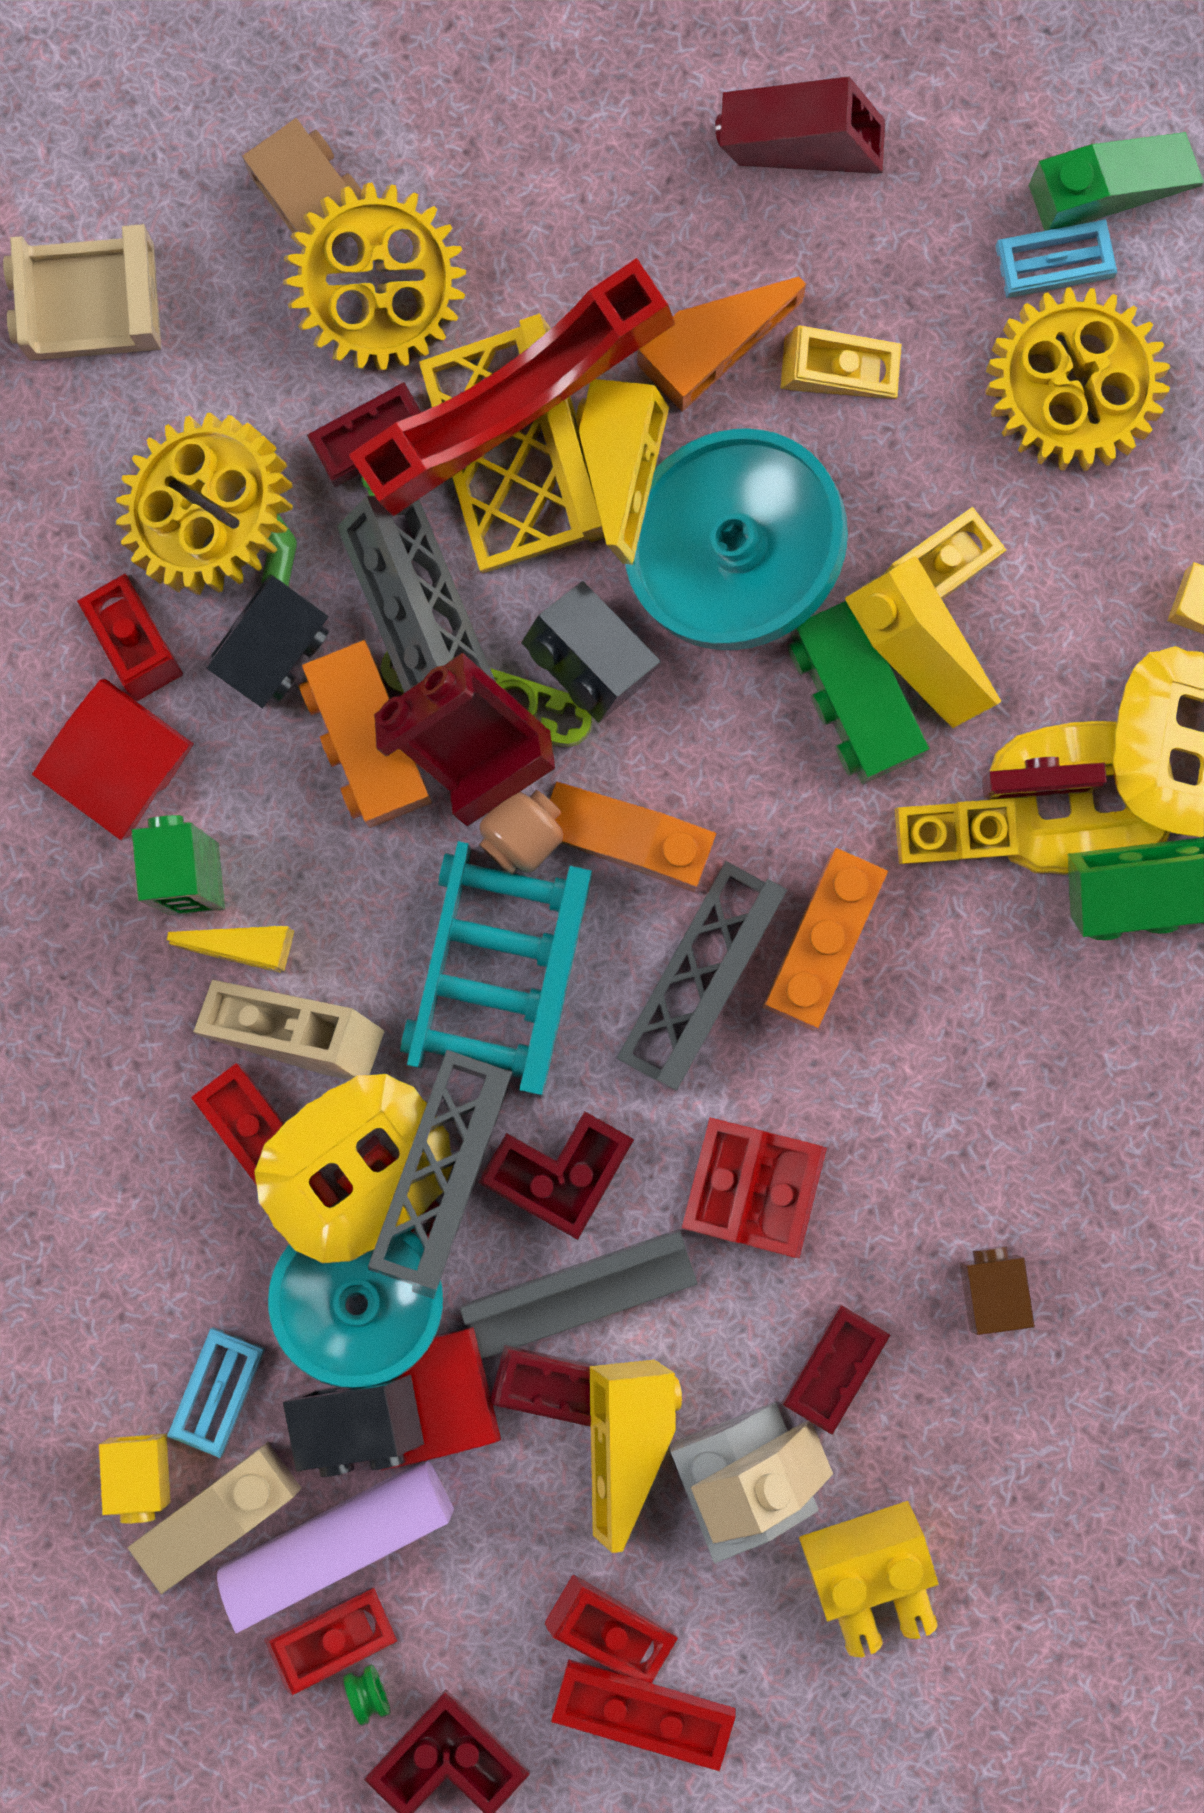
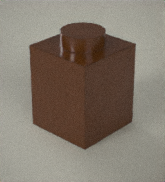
(996, 1291)

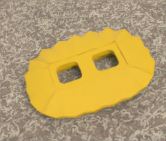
(1148, 734)
(1046, 843)
(328, 1133)

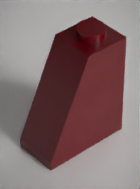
(803, 127)

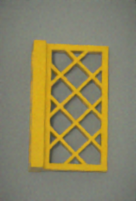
(563, 447)

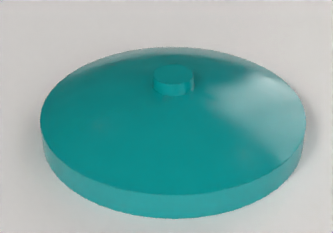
(738, 539)

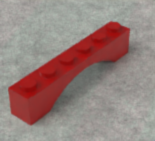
(588, 341)

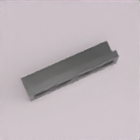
(402, 599)
(720, 986)
(461, 1182)
(580, 1293)

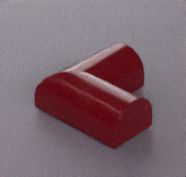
(564, 1189)
(449, 1745)

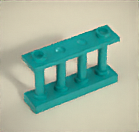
(551, 951)

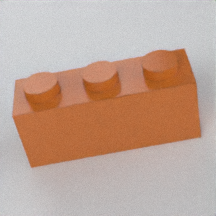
(348, 694)
(825, 939)

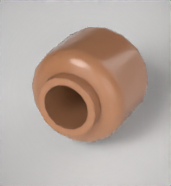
(521, 832)

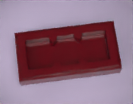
(350, 431)
(1044, 778)
(835, 1369)
(543, 1385)

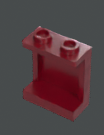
(467, 737)

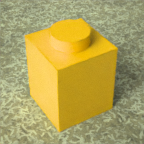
(134, 1477)

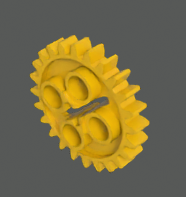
(371, 225)
(1124, 364)
(233, 459)

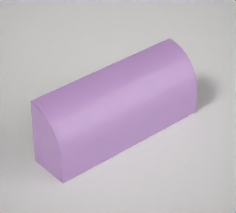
(333, 1545)

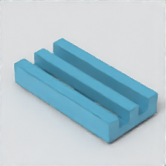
(1060, 279)
(198, 1438)

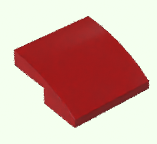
(112, 759)
(754, 1187)
(452, 1398)

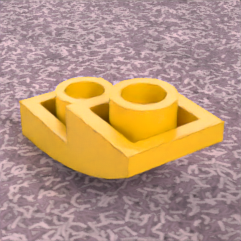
(956, 831)

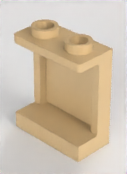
(84, 296)

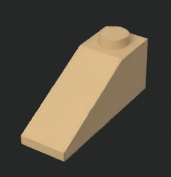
(290, 1029)
(763, 1485)
(215, 1518)

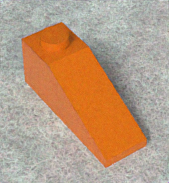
(715, 337)
(633, 836)

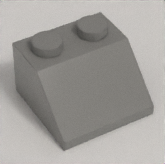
(718, 1447)

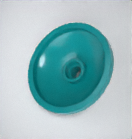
(348, 1349)

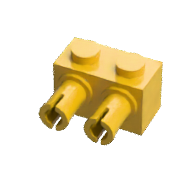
(870, 1564)

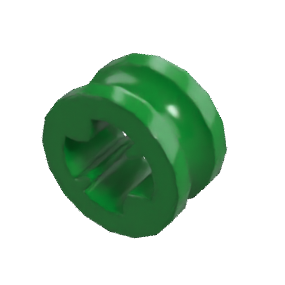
(366, 1695)

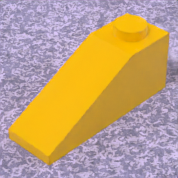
(621, 443)
(922, 642)
(629, 1437)

